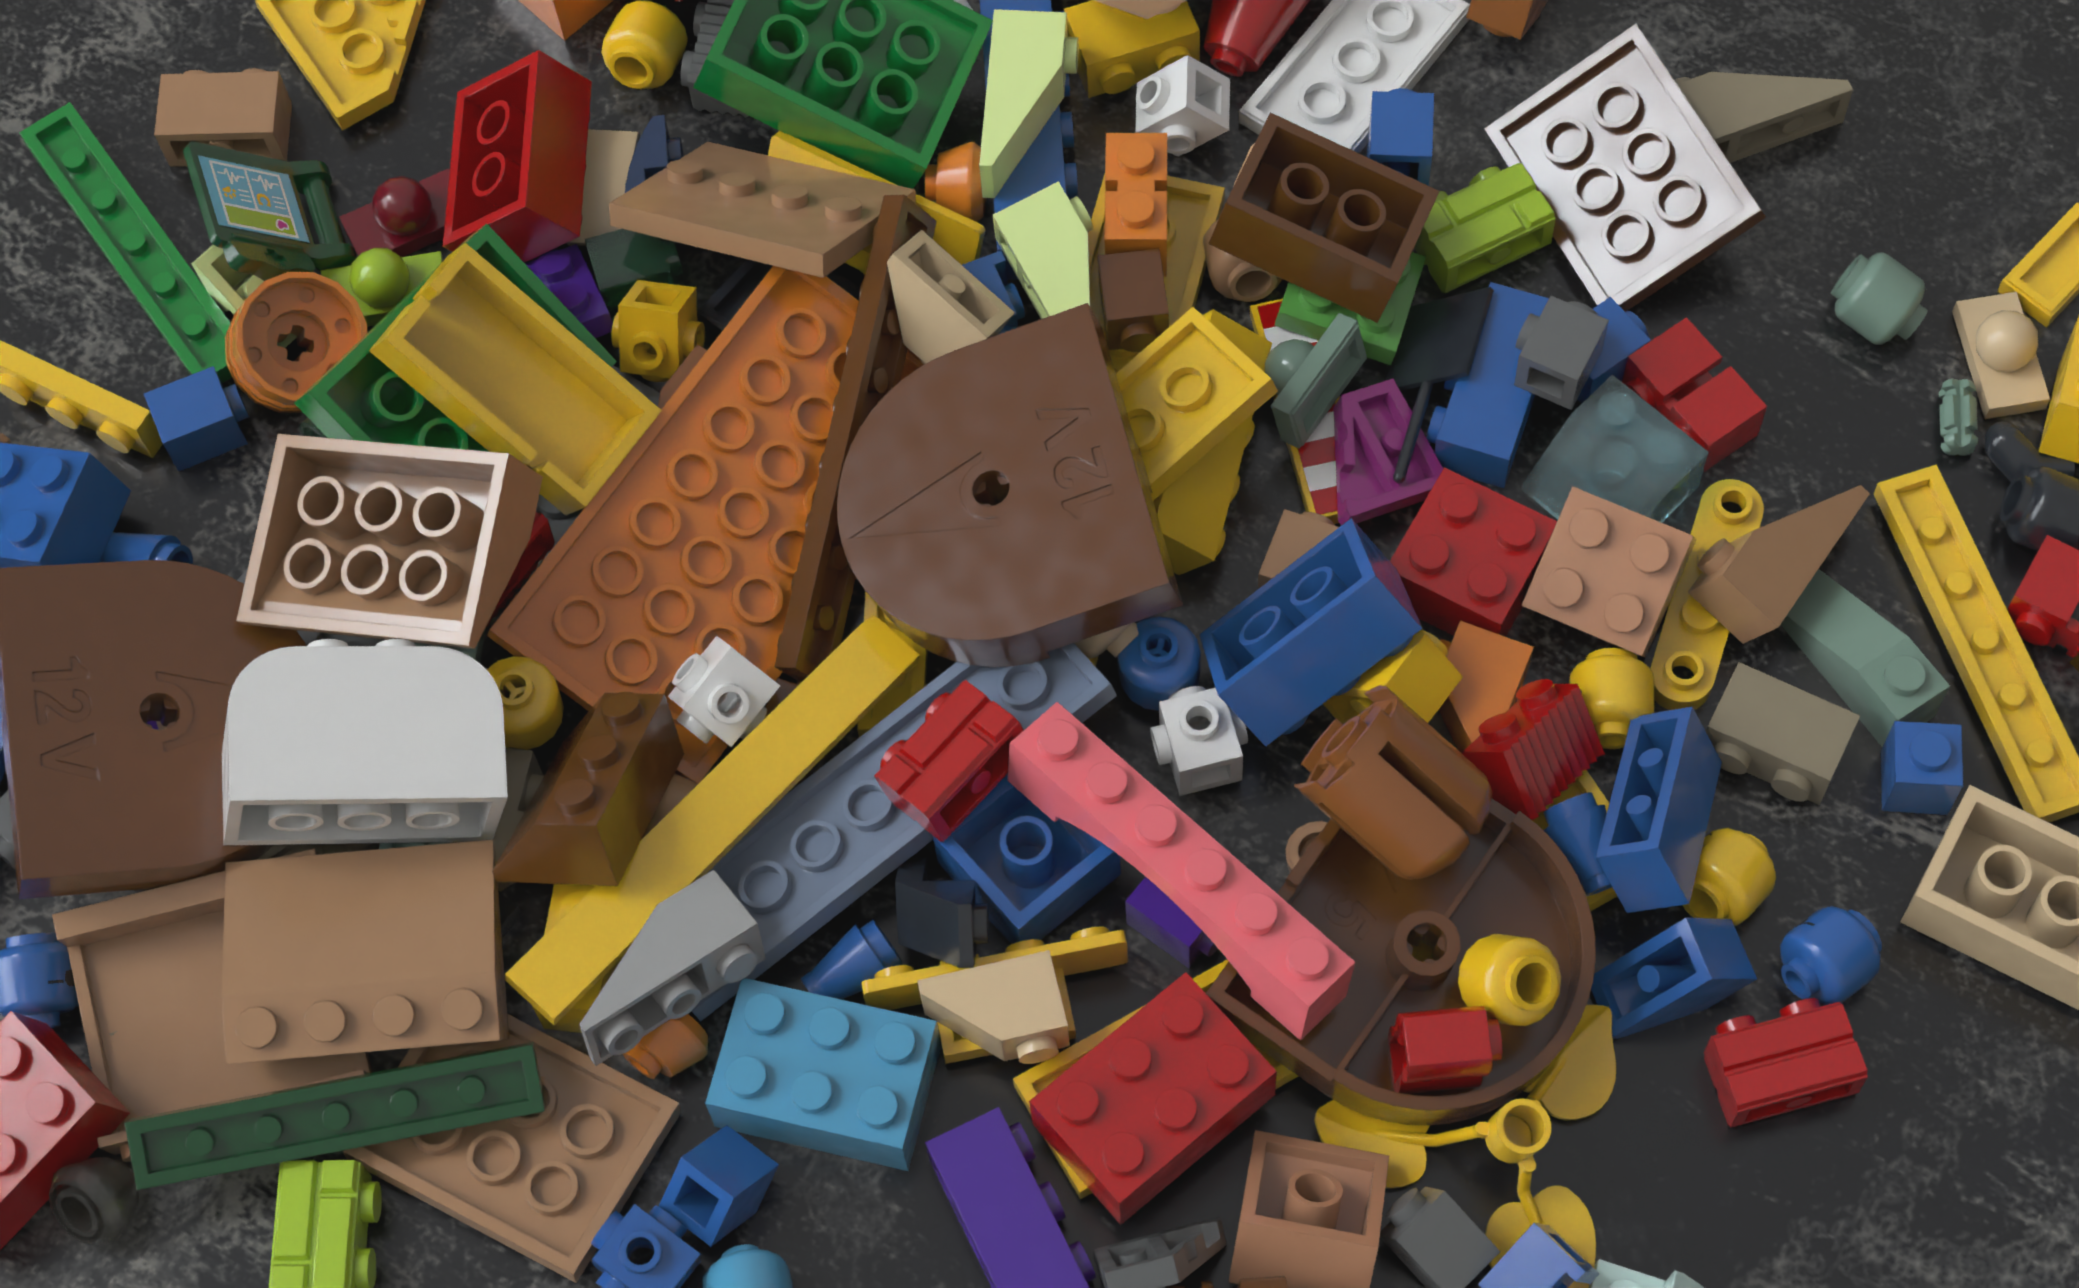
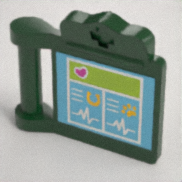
(257, 213)

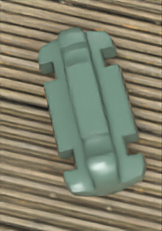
(1958, 417)

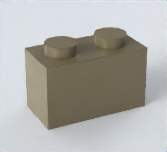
(1780, 734)

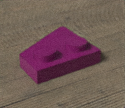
(1367, 446)

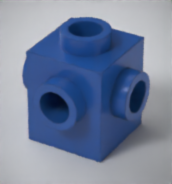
(657, 1231)

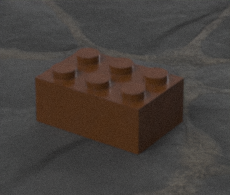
(1323, 217)

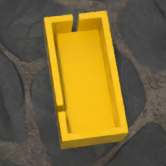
(515, 378)

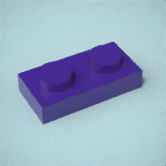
(571, 282)

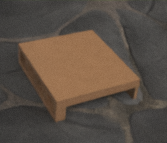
(155, 979)

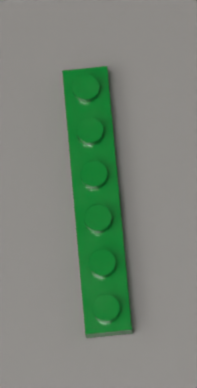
(131, 239)

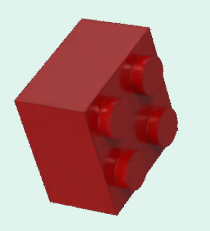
(1470, 555)

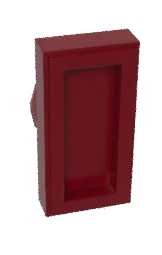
(401, 216)

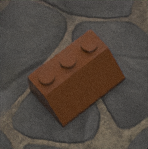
(596, 795)

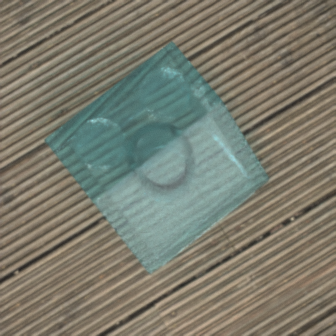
(1620, 453)

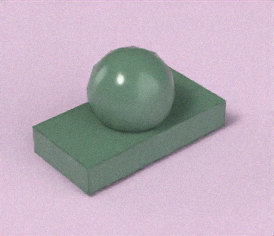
(1313, 377)

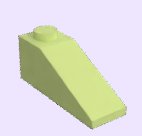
(1023, 87)
(1048, 248)

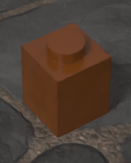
(1132, 298)

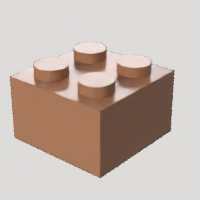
(1609, 571)

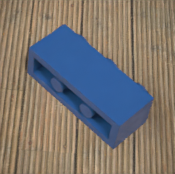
(1486, 411)
(1659, 810)

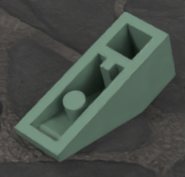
(1864, 657)

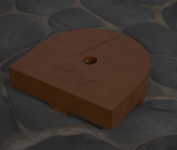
(1006, 499)
(81, 673)
(1502, 884)

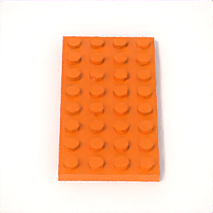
(699, 515)

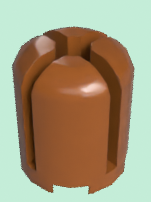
(1397, 787)

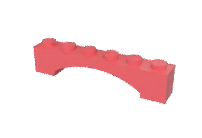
(1274, 949)

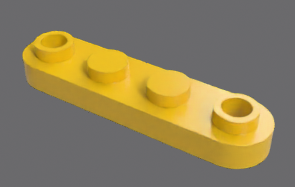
(1690, 632)

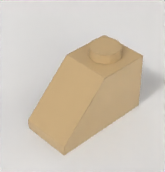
(940, 300)
(1002, 1007)

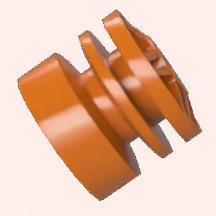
(296, 303)

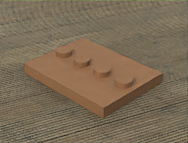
(757, 208)
(541, 1176)

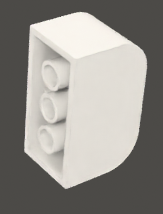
(363, 747)

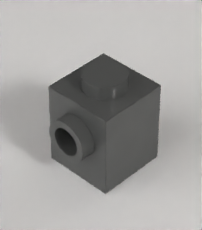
(1559, 350)
(1436, 1239)

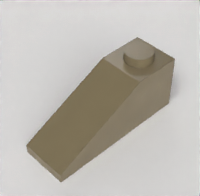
(1764, 110)

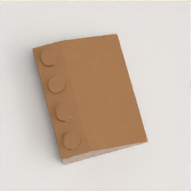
(387, 539)
(362, 952)

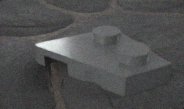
(1159, 1257)

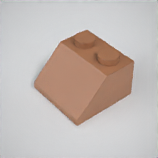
(1310, 1213)

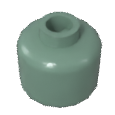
(1879, 298)

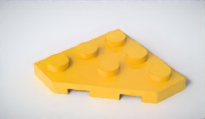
(347, 49)

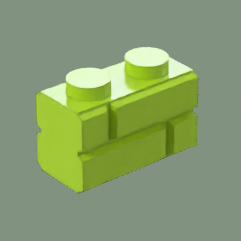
(1484, 226)
(324, 1225)

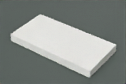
(1346, 56)

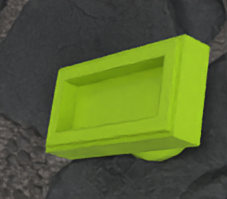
(383, 279)

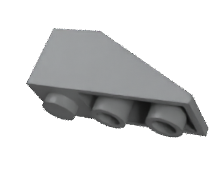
(677, 959)

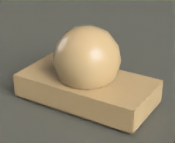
(2001, 354)

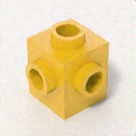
(656, 329)

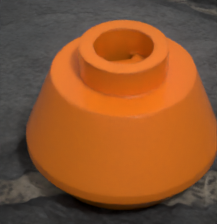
(957, 181)
(669, 1048)

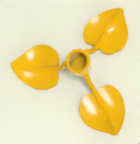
(1569, 1089)

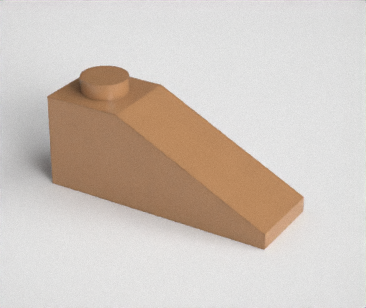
(1764, 572)

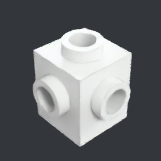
(1184, 102)
(721, 693)
(1199, 739)

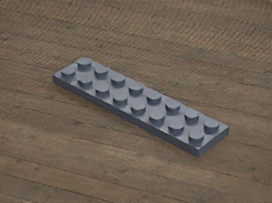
(841, 830)

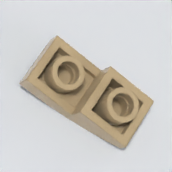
(605, 179)

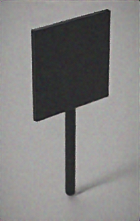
(1435, 348)

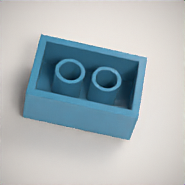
(824, 1073)

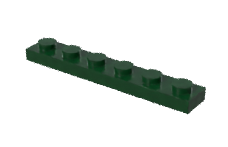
(334, 1115)

